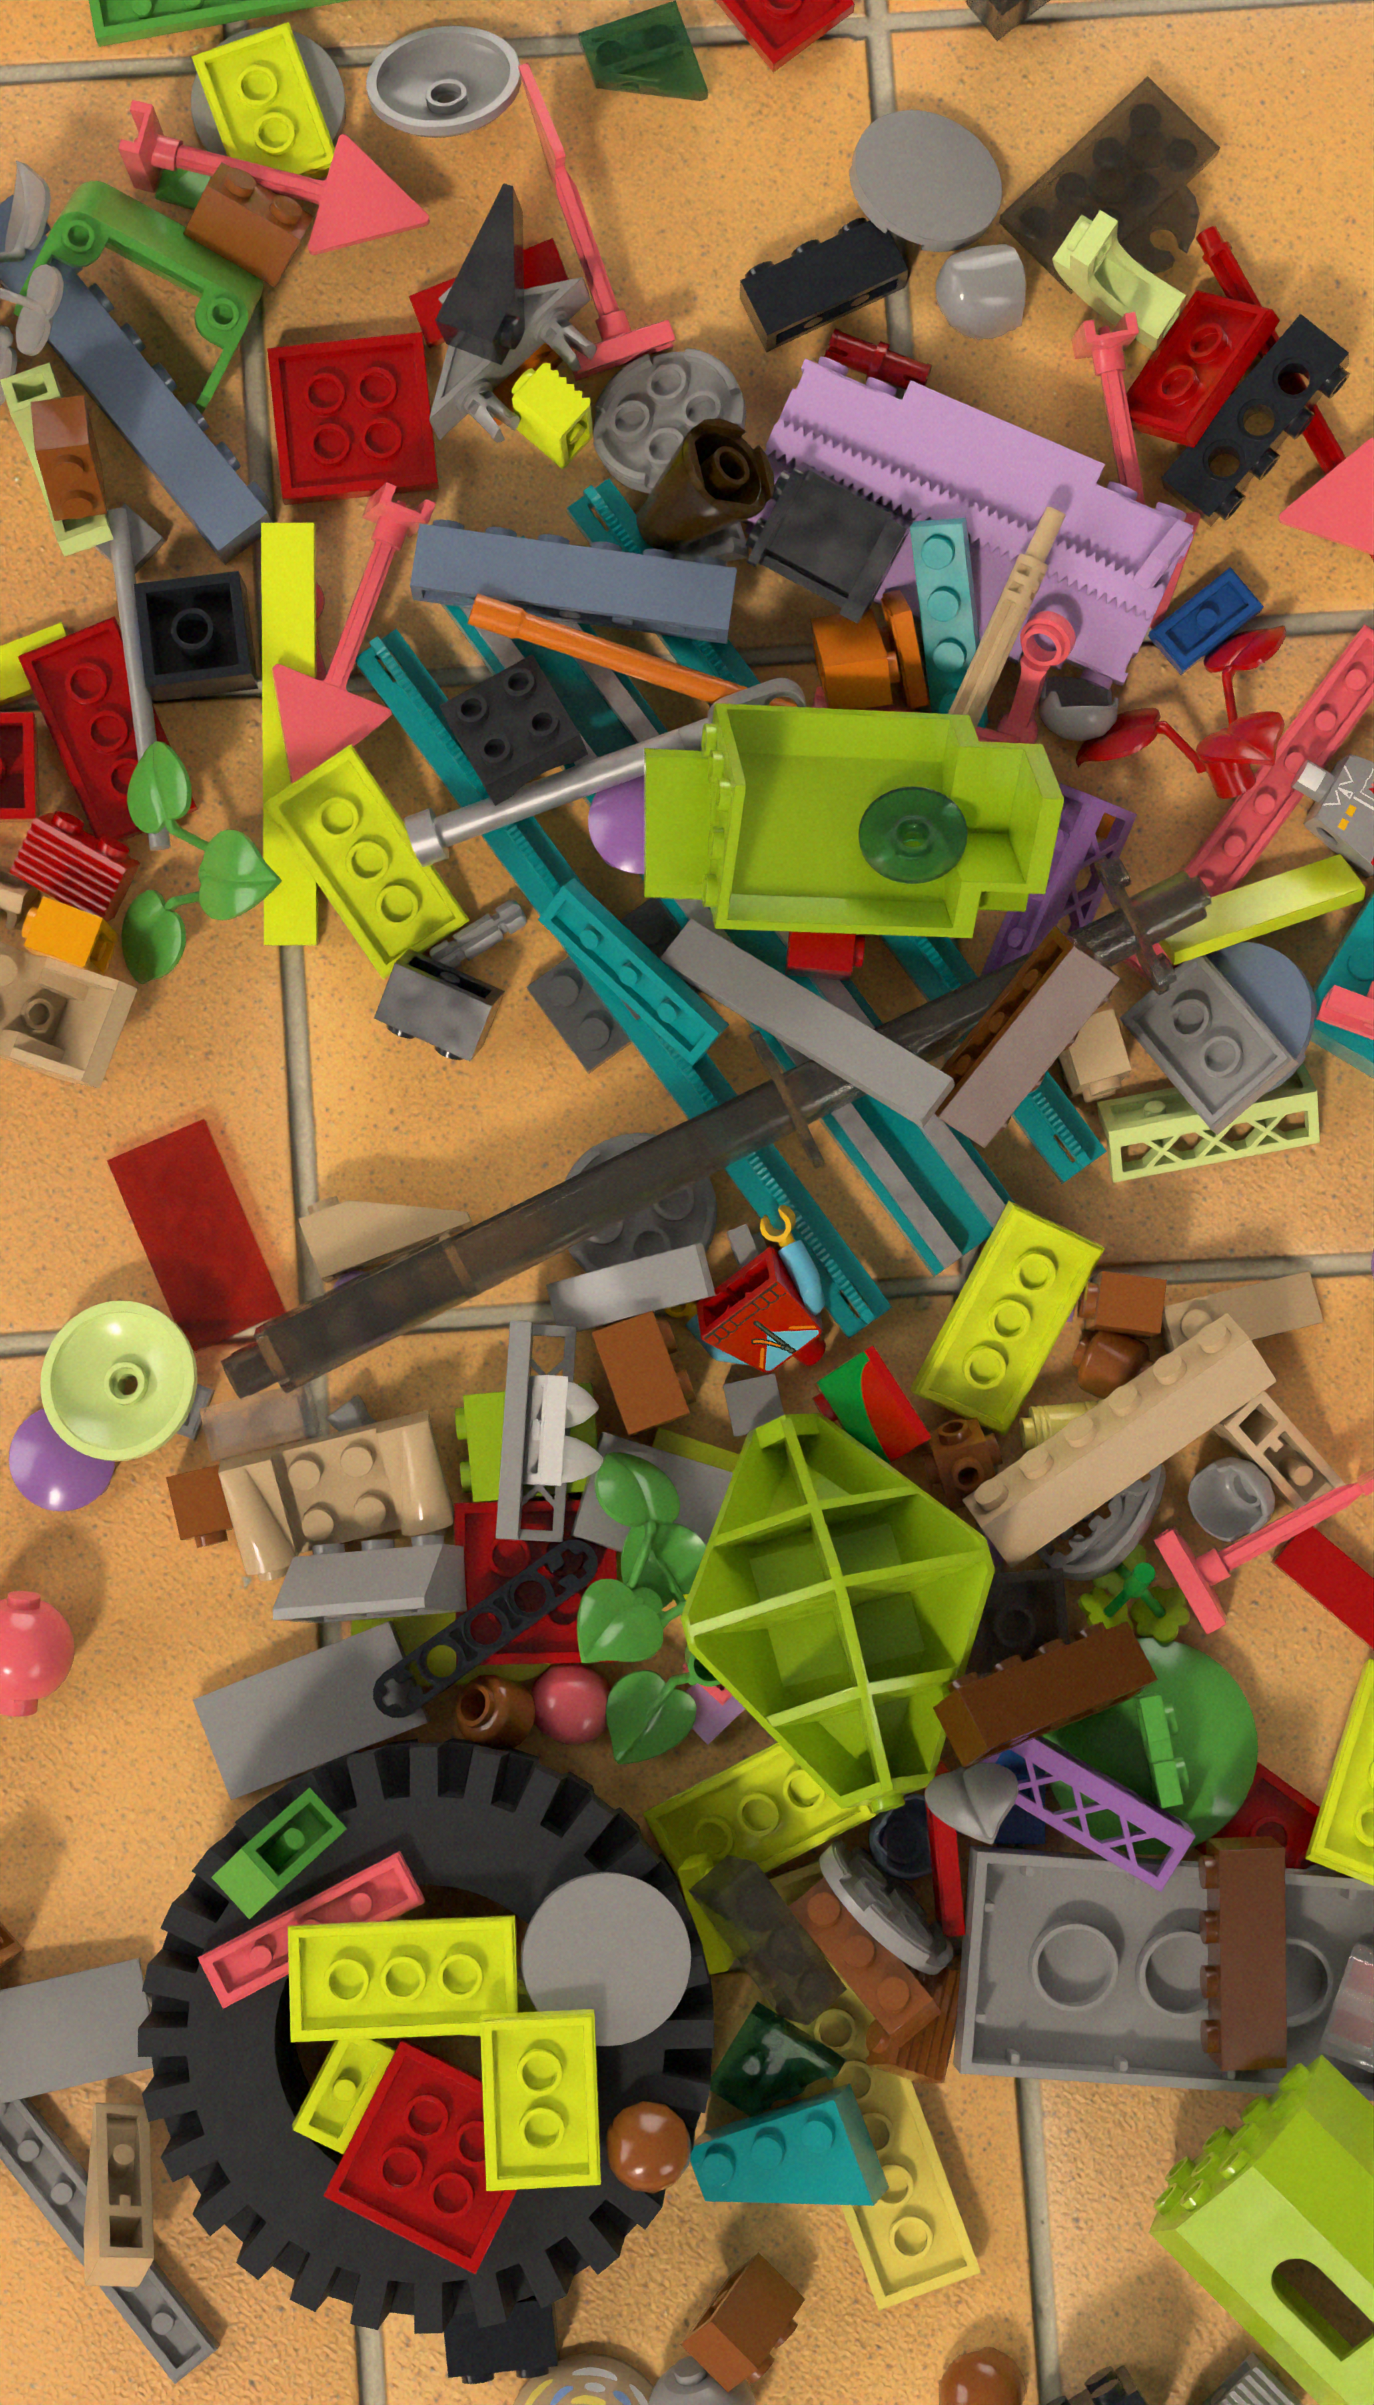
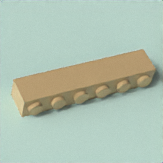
(1119, 1440)

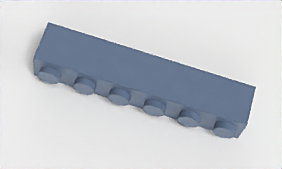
(575, 582)

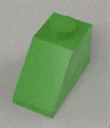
(279, 1853)

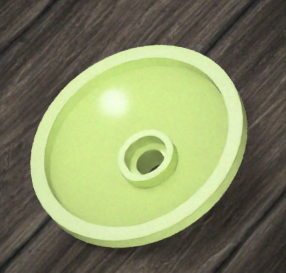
(88, 1374)

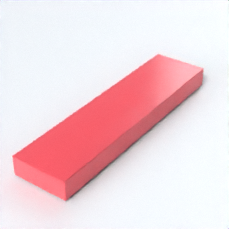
(262, 1952)

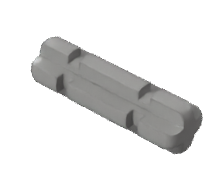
(480, 935)

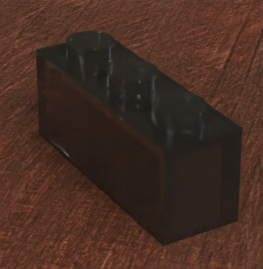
(767, 1939)

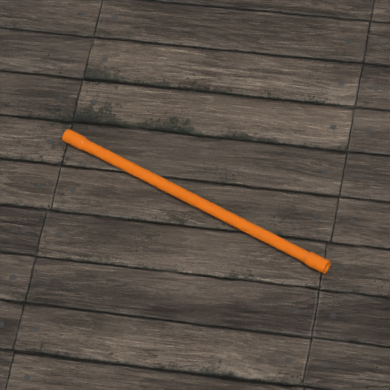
(516, 623)

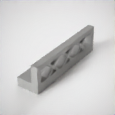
(514, 1432)

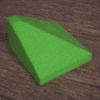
(181, 187)

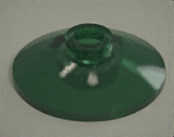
(913, 816)

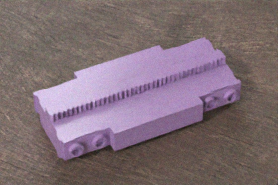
(954, 461)

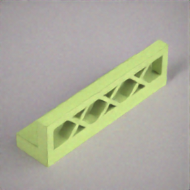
(1165, 1115)

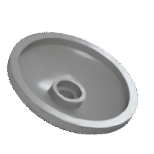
(443, 81)

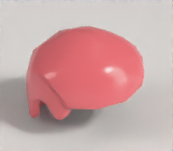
(571, 1703)

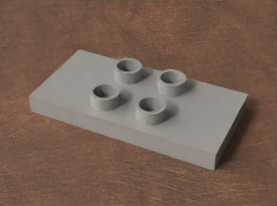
(1100, 1974)

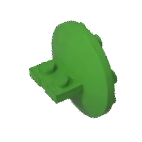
(1176, 1743)

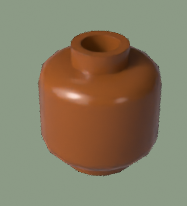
(1109, 1362)
(495, 1712)

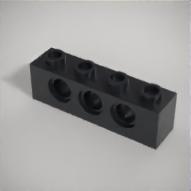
(1299, 350)

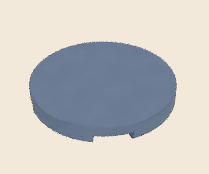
(1274, 991)

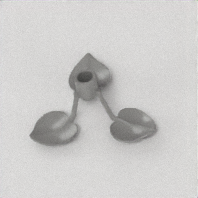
(45, 286)
(973, 1799)

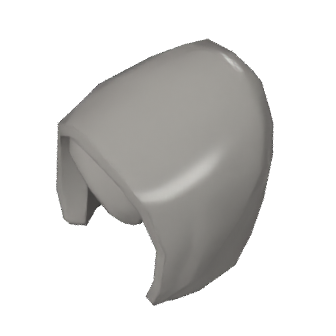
(982, 291)

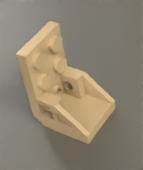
(59, 1016)

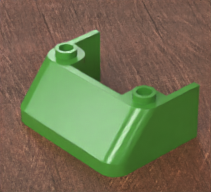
(109, 218)

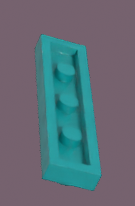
(945, 607)
(633, 971)

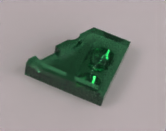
(645, 55)
(771, 2063)

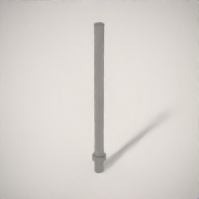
(139, 696)

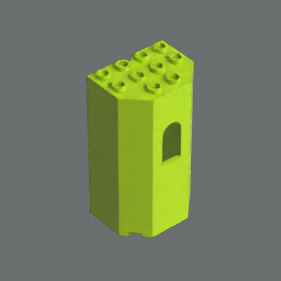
(1277, 2191)

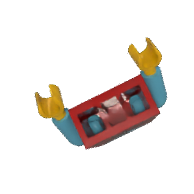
(764, 1308)

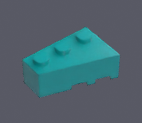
(793, 2155)

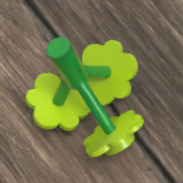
(1157, 1610)

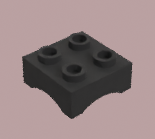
(513, 728)

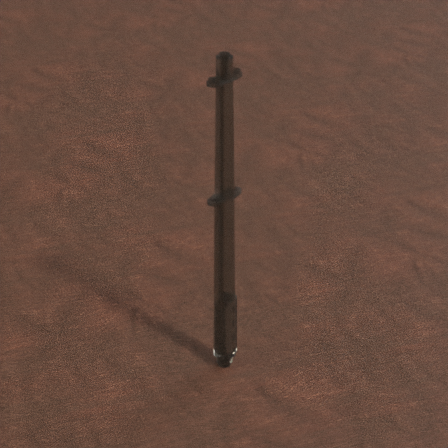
(460, 1267)

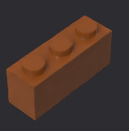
(865, 1964)

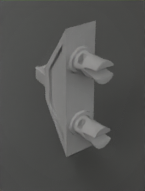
(469, 379)

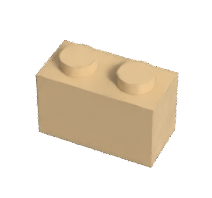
(1096, 1059)

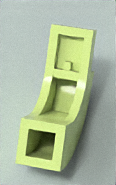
(1114, 282)
(19, 392)

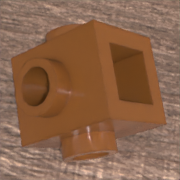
(961, 1459)

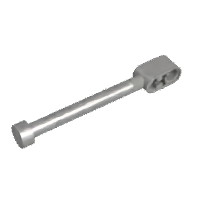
(433, 835)

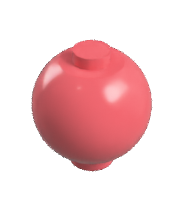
(34, 1652)

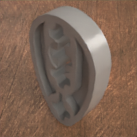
(1113, 1537)

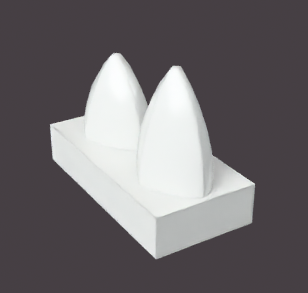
(549, 1453)

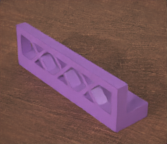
(1074, 850)
(1108, 1795)

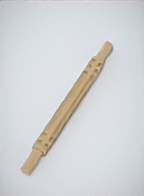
(1007, 620)

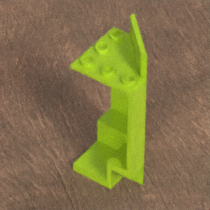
(776, 805)

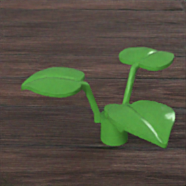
(230, 875)
(619, 1618)
(641, 1708)

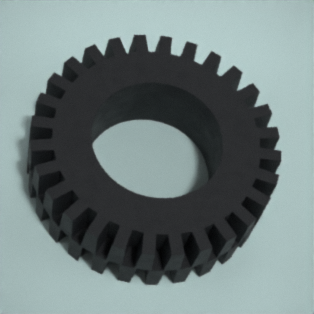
(236, 2081)

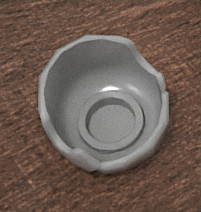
(1076, 708)
(1231, 1498)

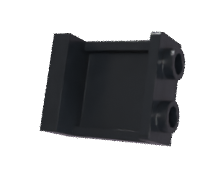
(828, 539)

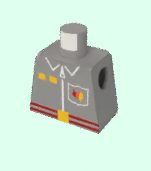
(1342, 808)

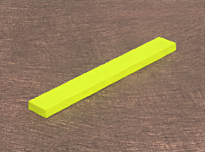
(287, 640)

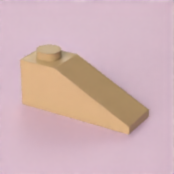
(364, 1233)
(1257, 1308)
(1275, 1445)
(118, 2197)

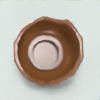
(648, 2147)
(982, 2379)

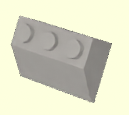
(373, 1582)

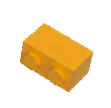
(69, 936)

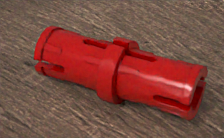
(876, 360)

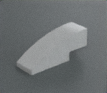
(632, 1288)

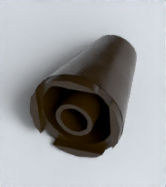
(706, 487)

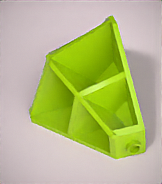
(838, 1608)

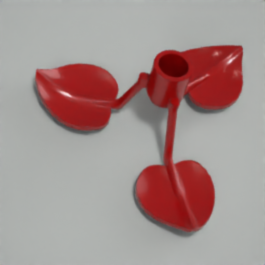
(1225, 753)

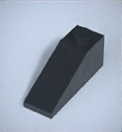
(487, 297)

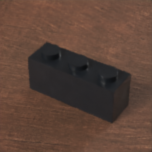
(822, 282)

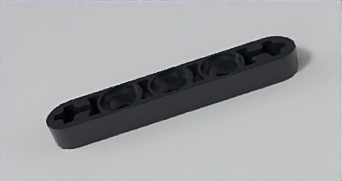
(459, 1635)

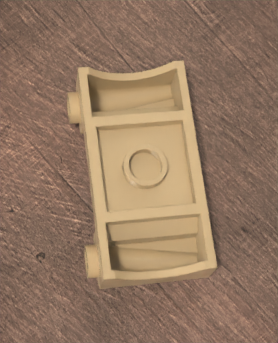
(336, 1491)

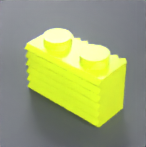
(552, 414)

